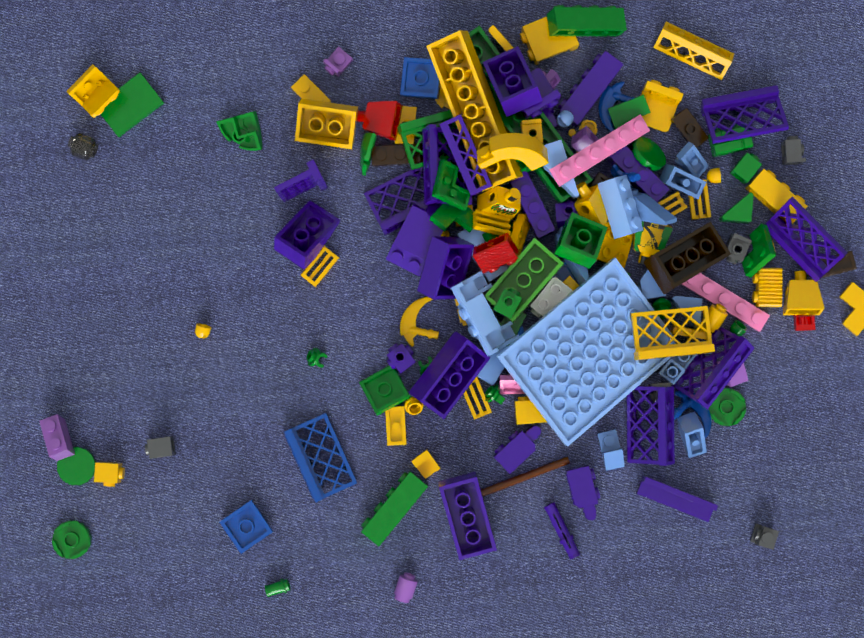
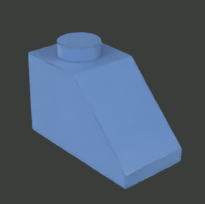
(682, 181)
(648, 286)
(692, 434)

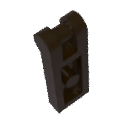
(394, 155)

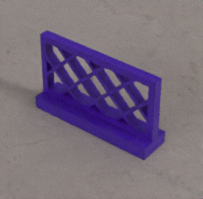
(740, 102)
(431, 162)
(301, 183)
(395, 221)
(797, 247)
(722, 372)
(665, 426)

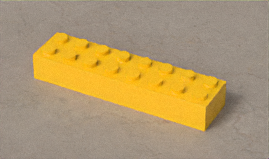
(472, 98)

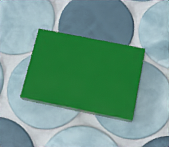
(132, 105)

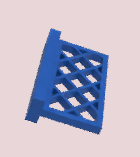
(303, 460)

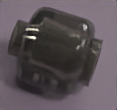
(83, 146)

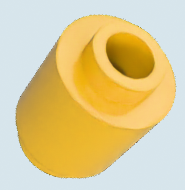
(717, 315)

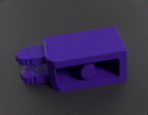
(517, 449)
(582, 489)

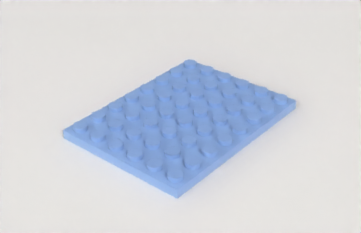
(582, 352)

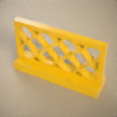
(669, 349)

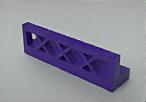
(459, 157)
(676, 498)

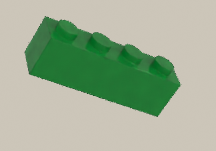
(586, 21)
(394, 508)

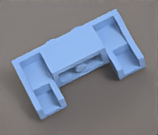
(479, 316)

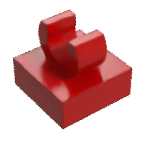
(804, 322)

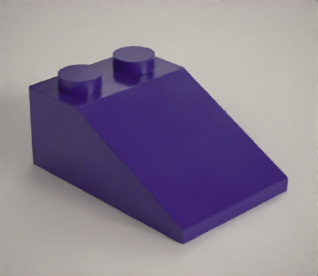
(305, 234)
(413, 241)

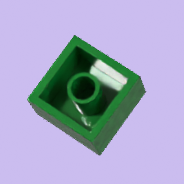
(580, 240)

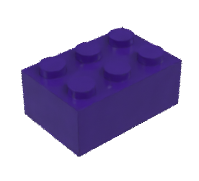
(512, 81)
(444, 266)

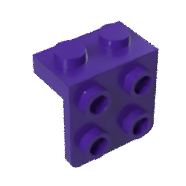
(549, 96)

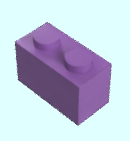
(57, 437)

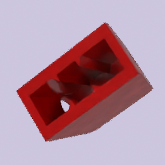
(381, 118)

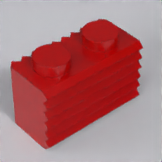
(495, 253)

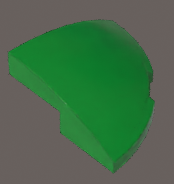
(243, 130)
(366, 149)

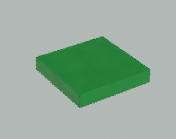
(384, 390)

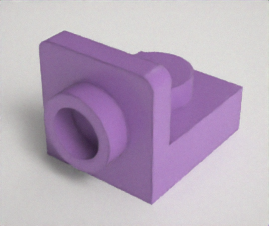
(337, 62)

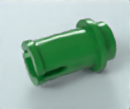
(277, 588)

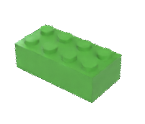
(527, 275)

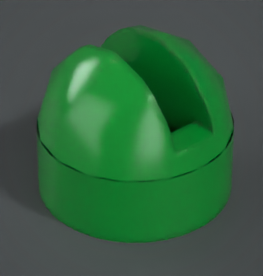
(738, 328)

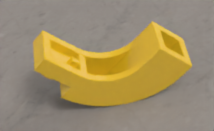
(513, 146)

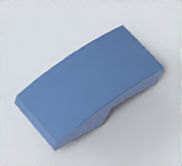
(676, 367)
(492, 369)

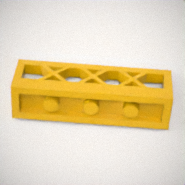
(698, 45)

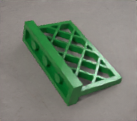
(415, 126)

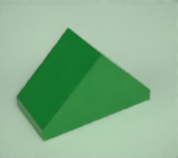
(740, 212)

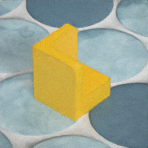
(426, 464)

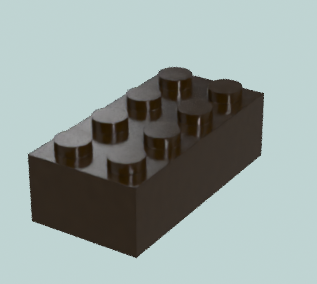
(687, 257)

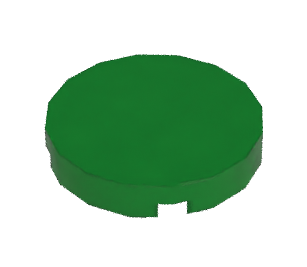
(648, 153)
(728, 408)
(77, 468)
(71, 539)

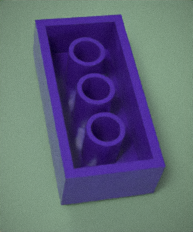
(449, 375)
(467, 515)

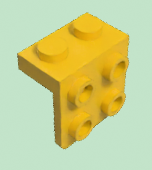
(93, 91)
(662, 104)
(615, 248)

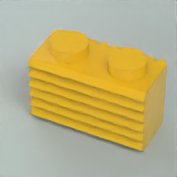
(768, 287)

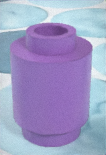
(405, 587)

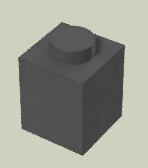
(160, 447)

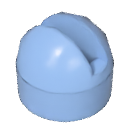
(565, 118)

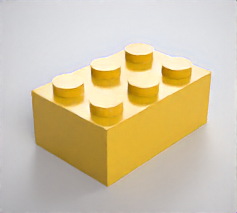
(326, 123)

